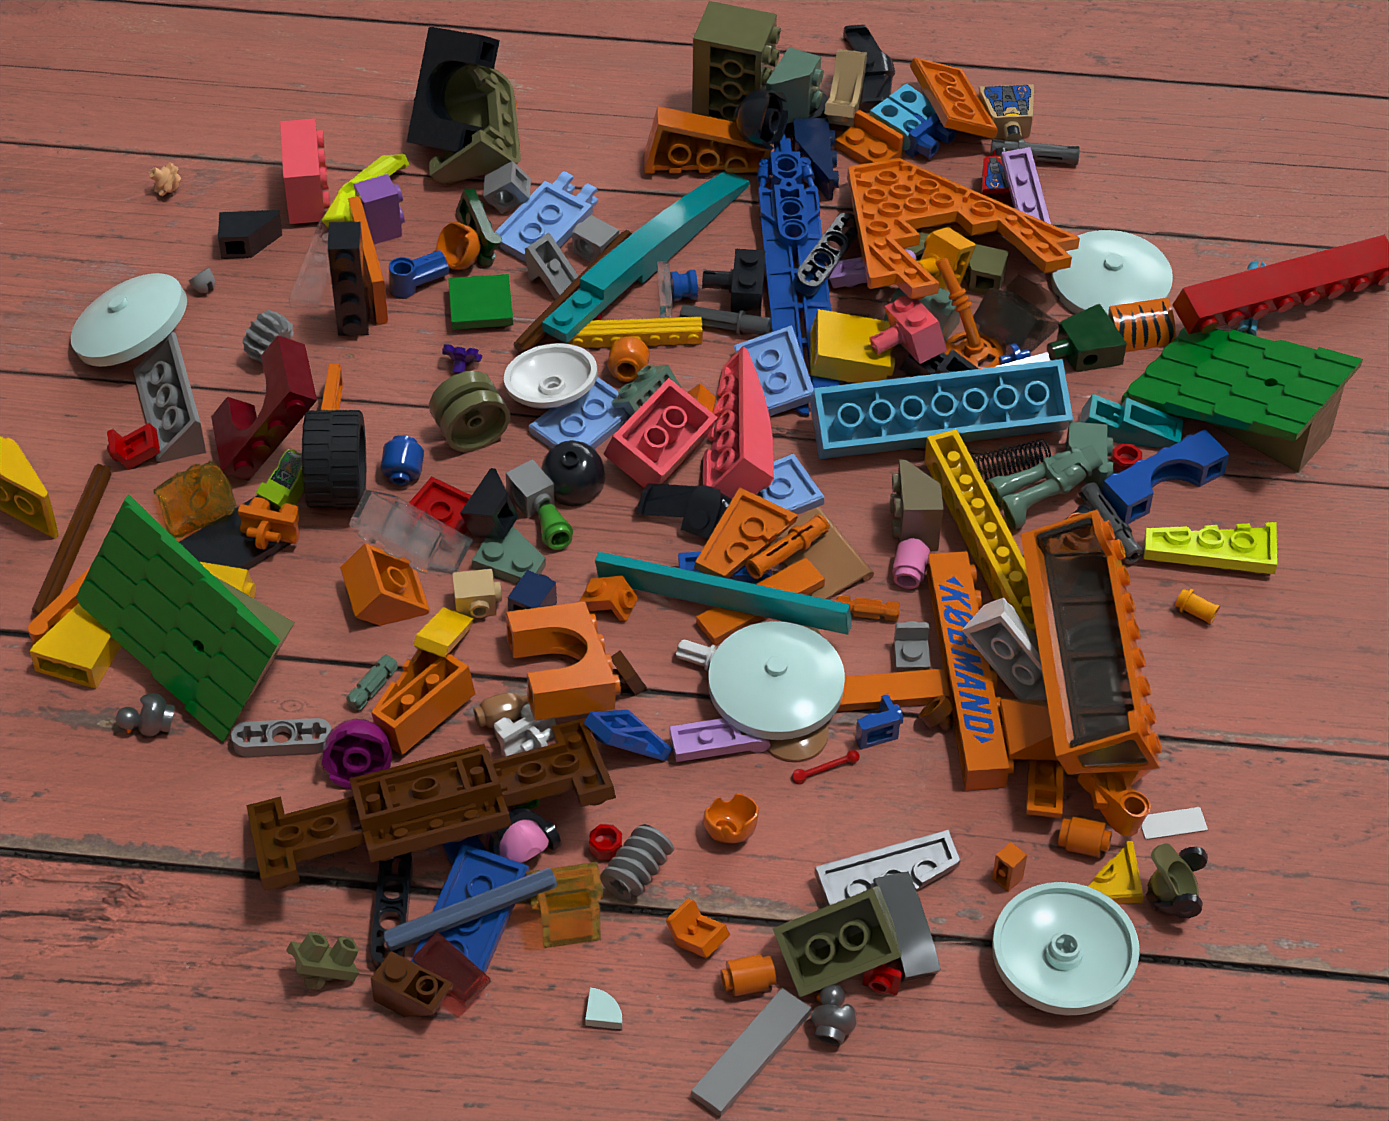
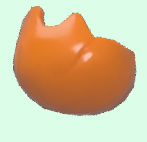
(459, 245)
(732, 819)

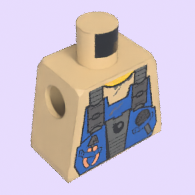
(1010, 109)

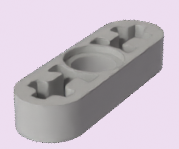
(257, 747)

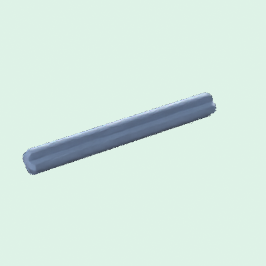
(470, 909)

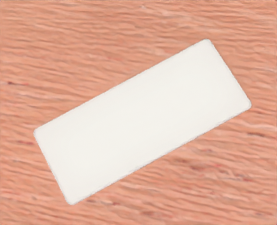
(1174, 823)

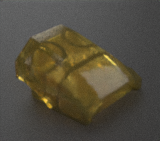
(195, 498)

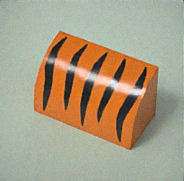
(1144, 323)

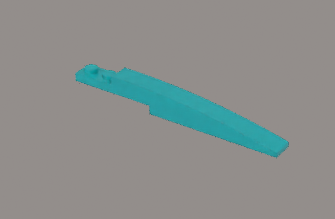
(639, 253)

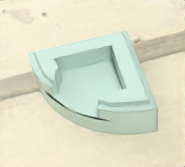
(603, 1010)

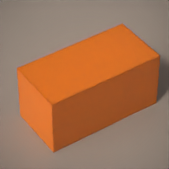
(1009, 866)

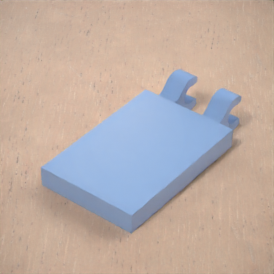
(550, 211)

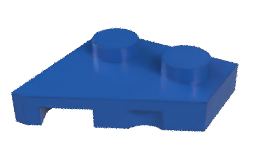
(627, 732)

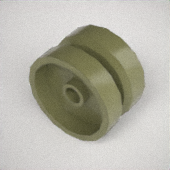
(469, 411)

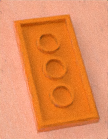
(953, 98)
(372, 271)

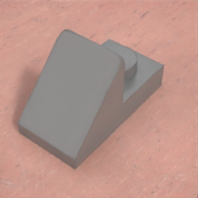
(548, 261)

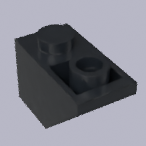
(247, 232)
(490, 509)

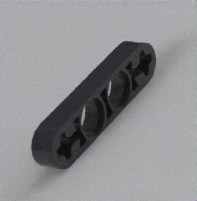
(826, 253)
(389, 907)

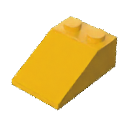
(22, 490)

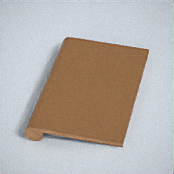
(831, 557)

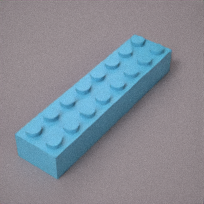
(908, 409)

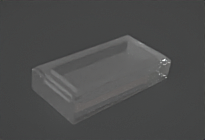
(664, 289)

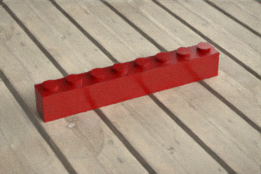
(1283, 285)

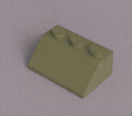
(838, 941)

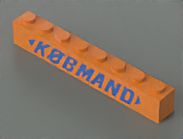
(968, 674)

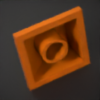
(1027, 729)

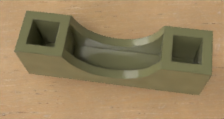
(985, 267)

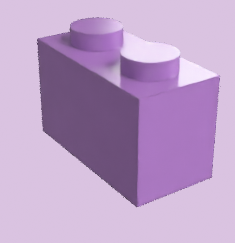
(381, 207)

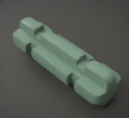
(371, 682)

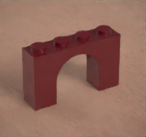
(249, 440)

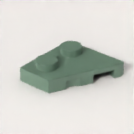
(509, 557)

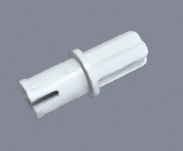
(695, 653)

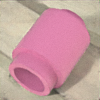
(910, 563)

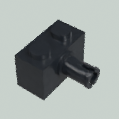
(743, 282)

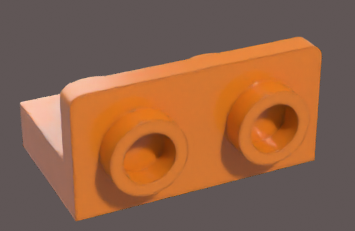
(869, 140)

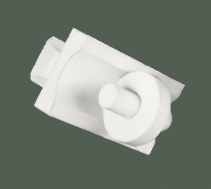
(523, 734)

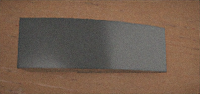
(911, 926)

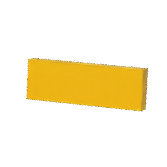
(443, 632)

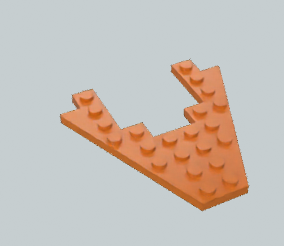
(899, 197)

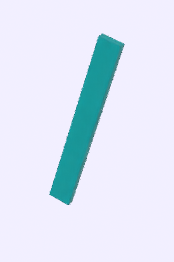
(727, 593)

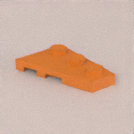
(742, 533)

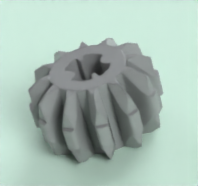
(264, 331)

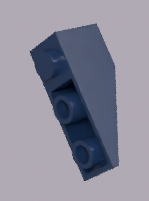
(815, 142)

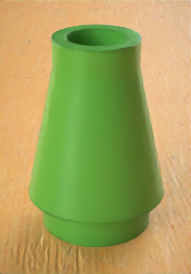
(554, 528)

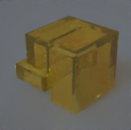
(571, 909)

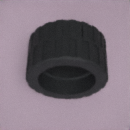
(333, 458)

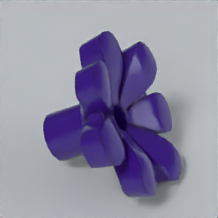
(461, 357)

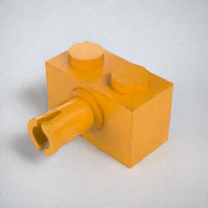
(947, 244)

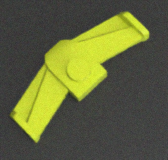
(383, 165)

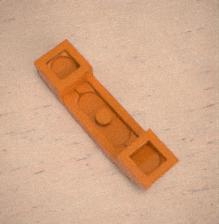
(1044, 788)

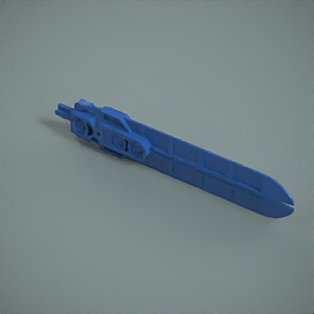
(790, 233)

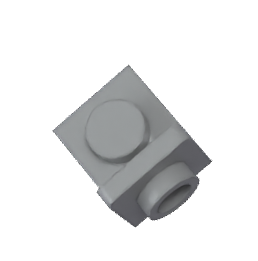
(911, 646)

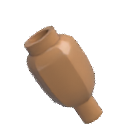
(499, 706)

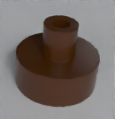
(937, 713)

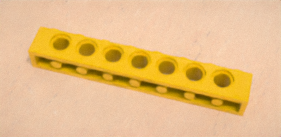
(980, 522)

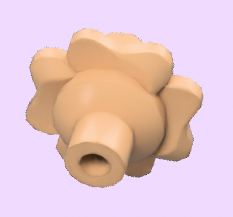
(165, 179)

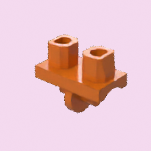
(268, 525)

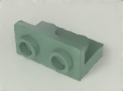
(635, 394)

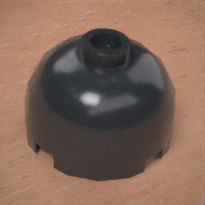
(762, 118)
(575, 472)

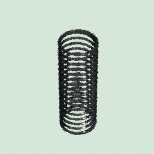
(1012, 459)

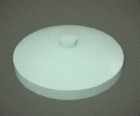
(1112, 271)
(128, 319)
(776, 680)
(1065, 948)

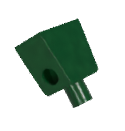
(1088, 341)

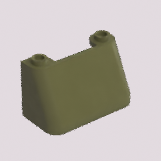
(487, 101)

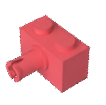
(913, 328)

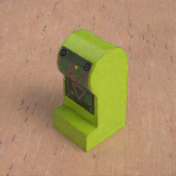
(285, 482)

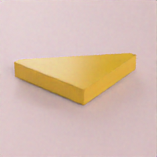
(1120, 877)

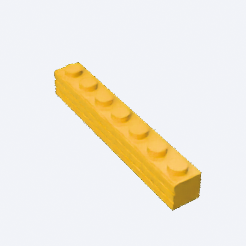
(650, 331)

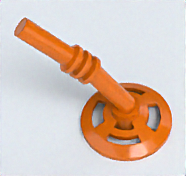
(973, 345)

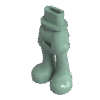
(1061, 473)

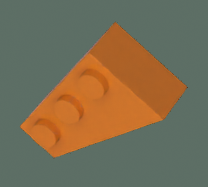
(422, 698)

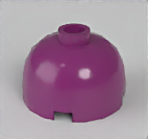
(355, 750)

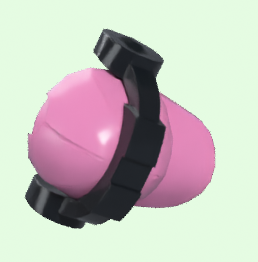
(525, 837)

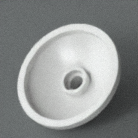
(550, 375)

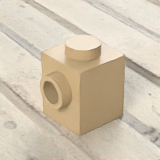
(476, 593)

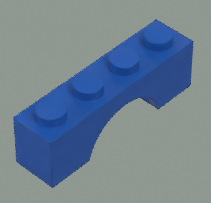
(1194, 459)

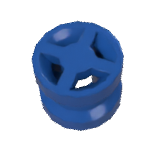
(684, 285)

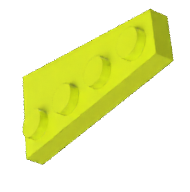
(1225, 548)

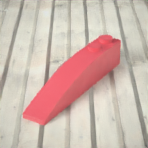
(743, 432)

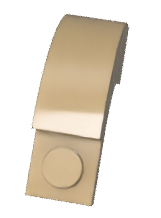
(846, 87)

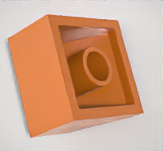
(383, 587)

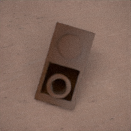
(408, 987)

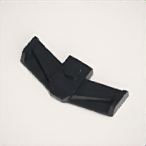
(878, 69)
(698, 505)

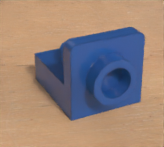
(879, 727)

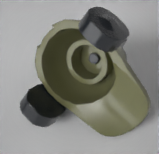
(1173, 884)

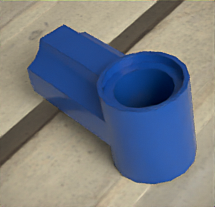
(409, 273)

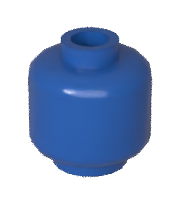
(402, 460)

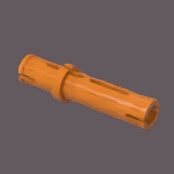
(798, 539)

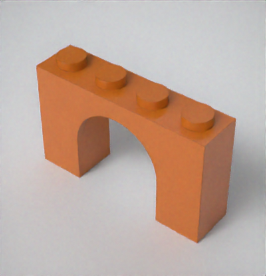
(567, 631)

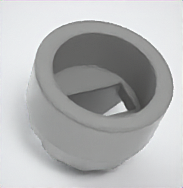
(203, 281)

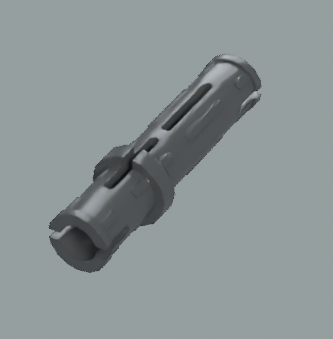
(1042, 152)
(1096, 500)

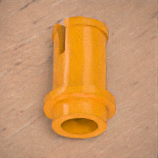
(1197, 606)

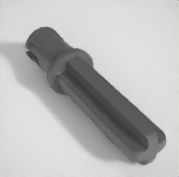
(727, 320)

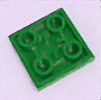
(480, 301)

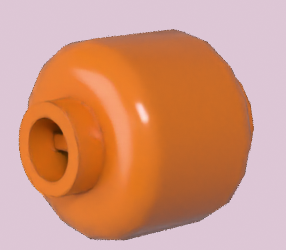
(627, 358)

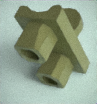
(321, 963)

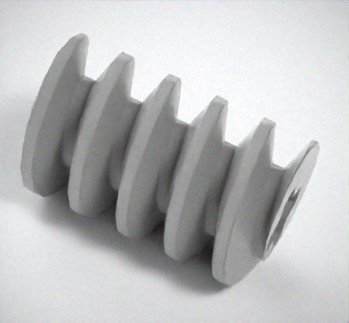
(636, 862)

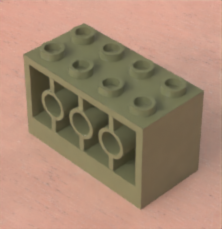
(731, 57)

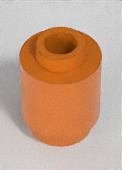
(1084, 836)
(748, 975)

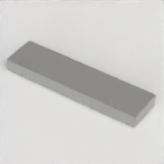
(751, 1052)

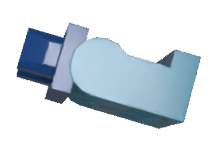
(915, 120)

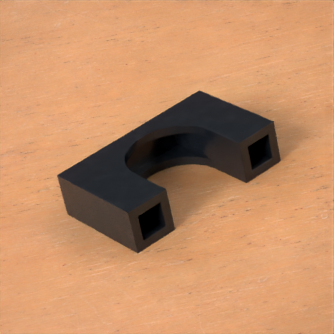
(442, 56)

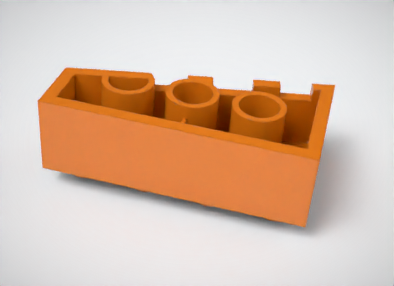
(698, 143)

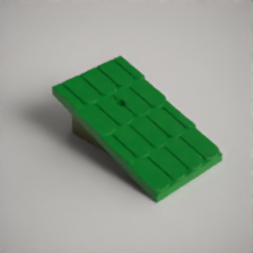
(1252, 388)
(181, 620)

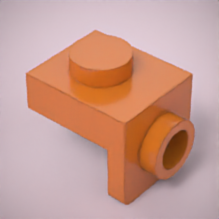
(608, 594)
(695, 931)

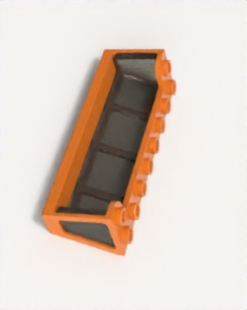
(1090, 647)

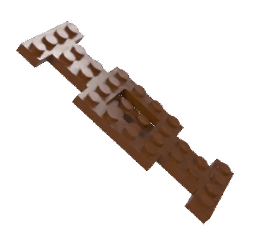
(424, 789)

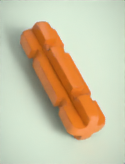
(871, 608)

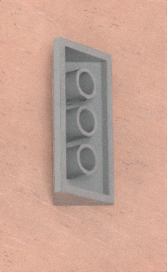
(169, 401)

